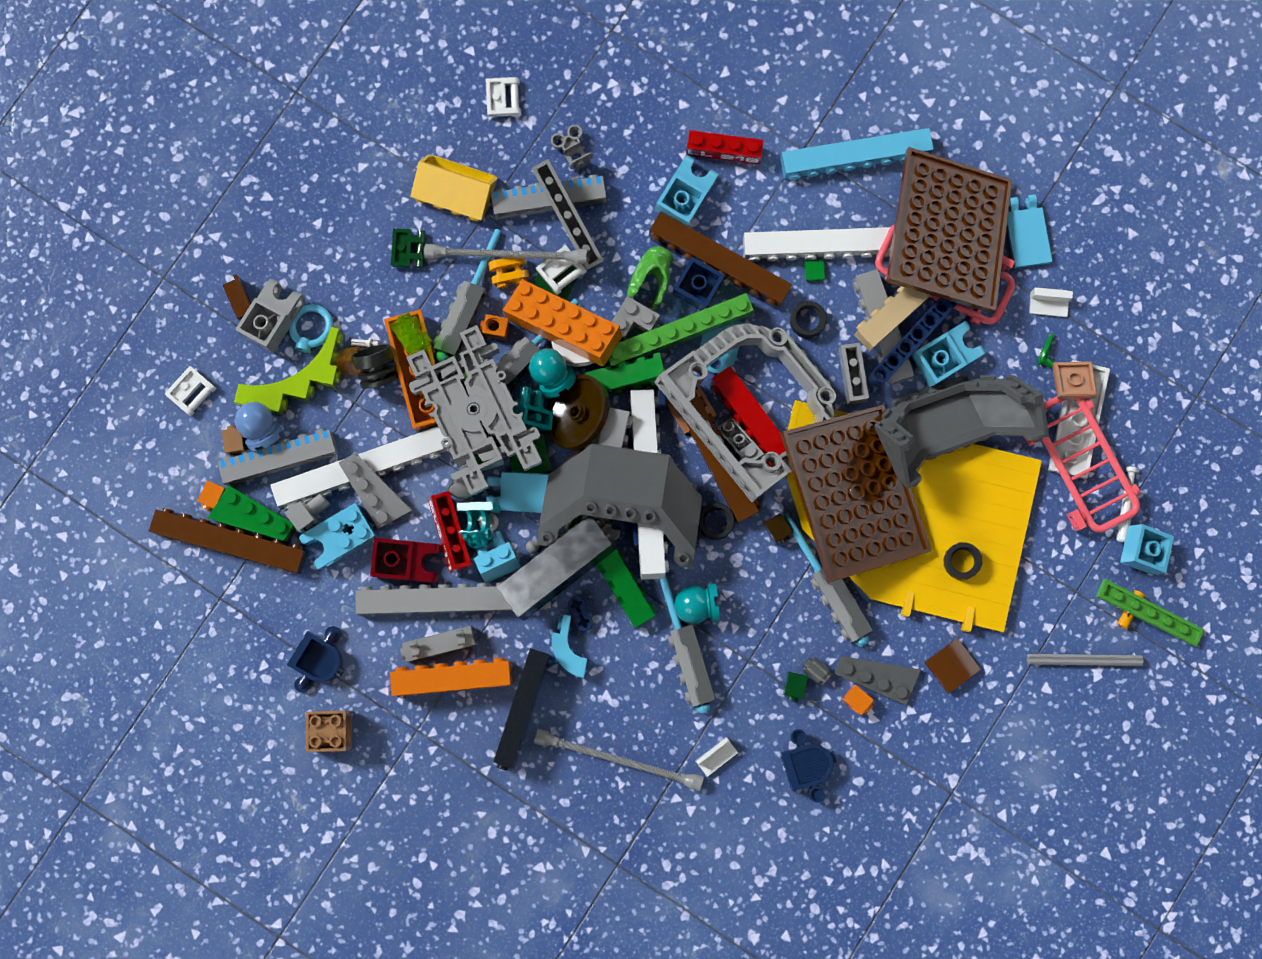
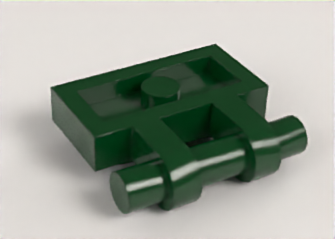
(402, 245)

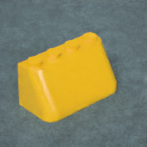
(453, 187)

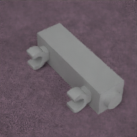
(438, 644)

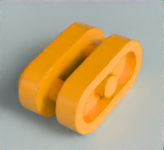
(501, 279)

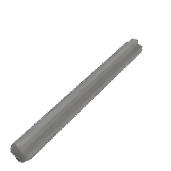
(1075, 659)

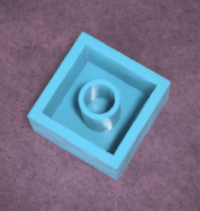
(1147, 549)

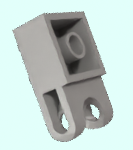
(269, 317)

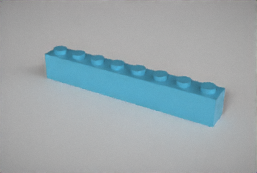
(853, 154)

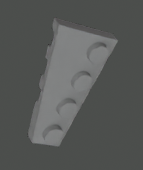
(375, 494)

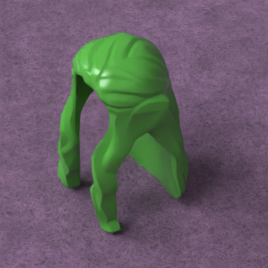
(654, 261)

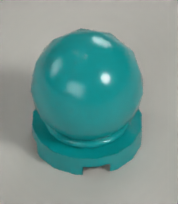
(551, 372)
(697, 604)

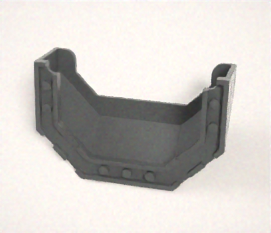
(955, 417)
(625, 488)

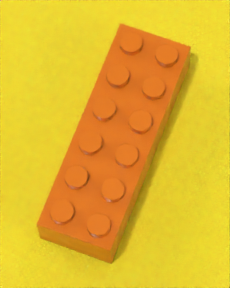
(563, 322)
(417, 411)
(451, 678)

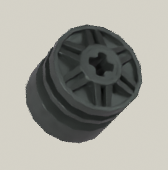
(375, 367)

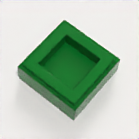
(814, 271)

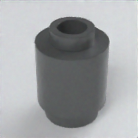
(816, 670)

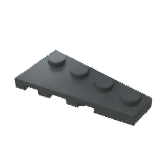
(885, 679)

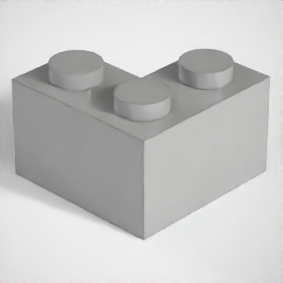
(635, 315)

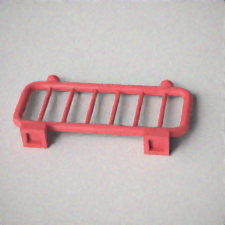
(975, 316)
(1075, 517)

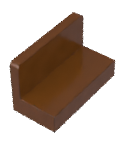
(237, 296)

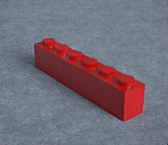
(747, 411)

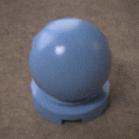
(257, 425)

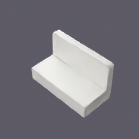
(1049, 302)
(716, 756)

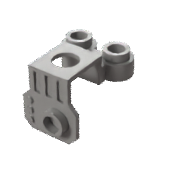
(570, 146)

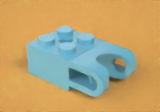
(685, 187)
(950, 351)
(334, 538)

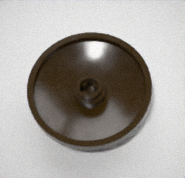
(579, 413)

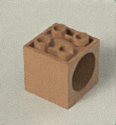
(328, 731)

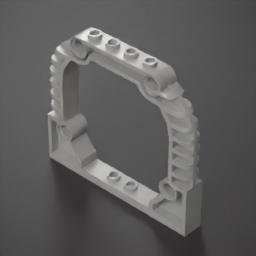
(679, 387)

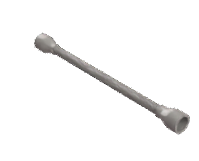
(579, 256)
(692, 781)

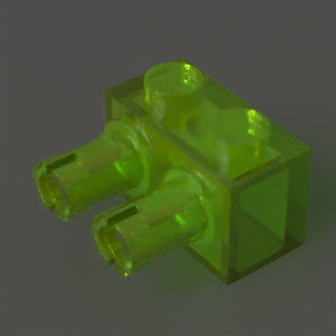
(410, 335)

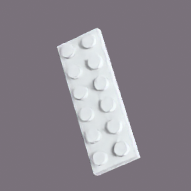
(1076, 423)

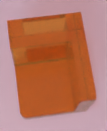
(344, 361)

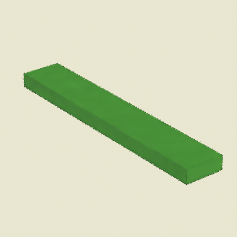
(1150, 613)

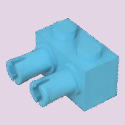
(497, 561)

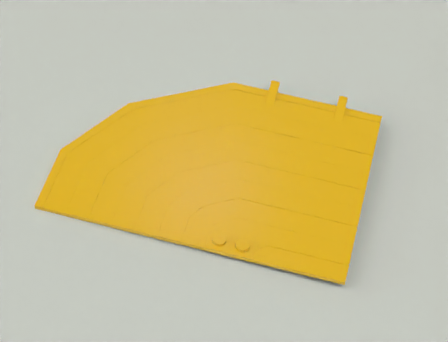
(963, 497)

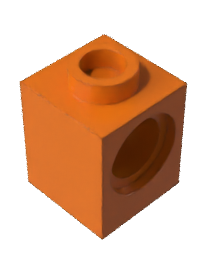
(500, 333)
(210, 495)
(858, 700)

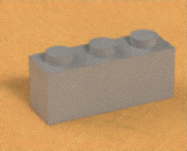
(853, 373)

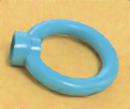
(304, 344)

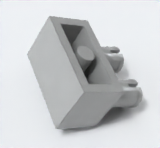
(305, 515)

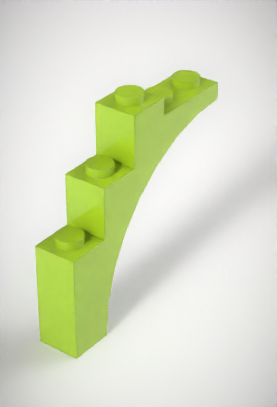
(300, 385)

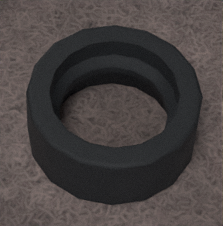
(808, 333)
(730, 521)
(962, 575)

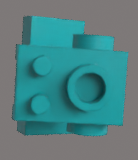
(477, 512)

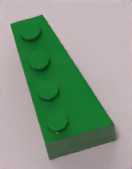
(630, 376)
(245, 513)
(625, 589)

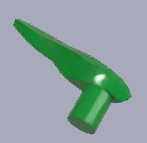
(1043, 357)

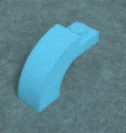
(568, 660)

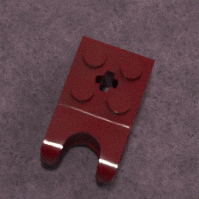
(408, 563)

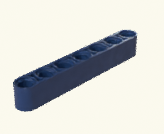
(911, 342)

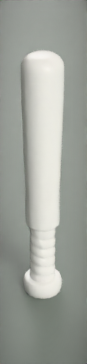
(1126, 506)

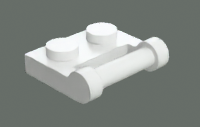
(497, 98)
(553, 268)
(186, 386)

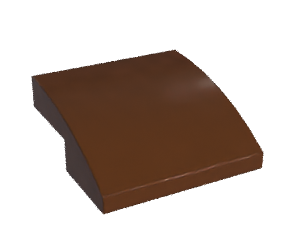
(952, 665)

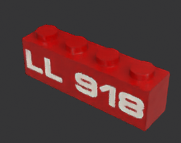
(724, 147)
(448, 532)

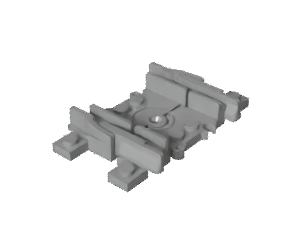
(493, 412)

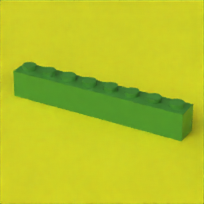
(682, 330)

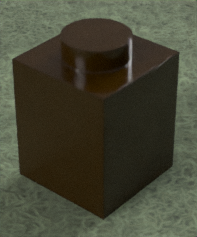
(778, 529)

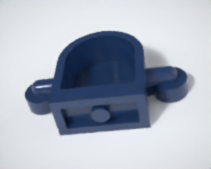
(317, 659)
(807, 765)

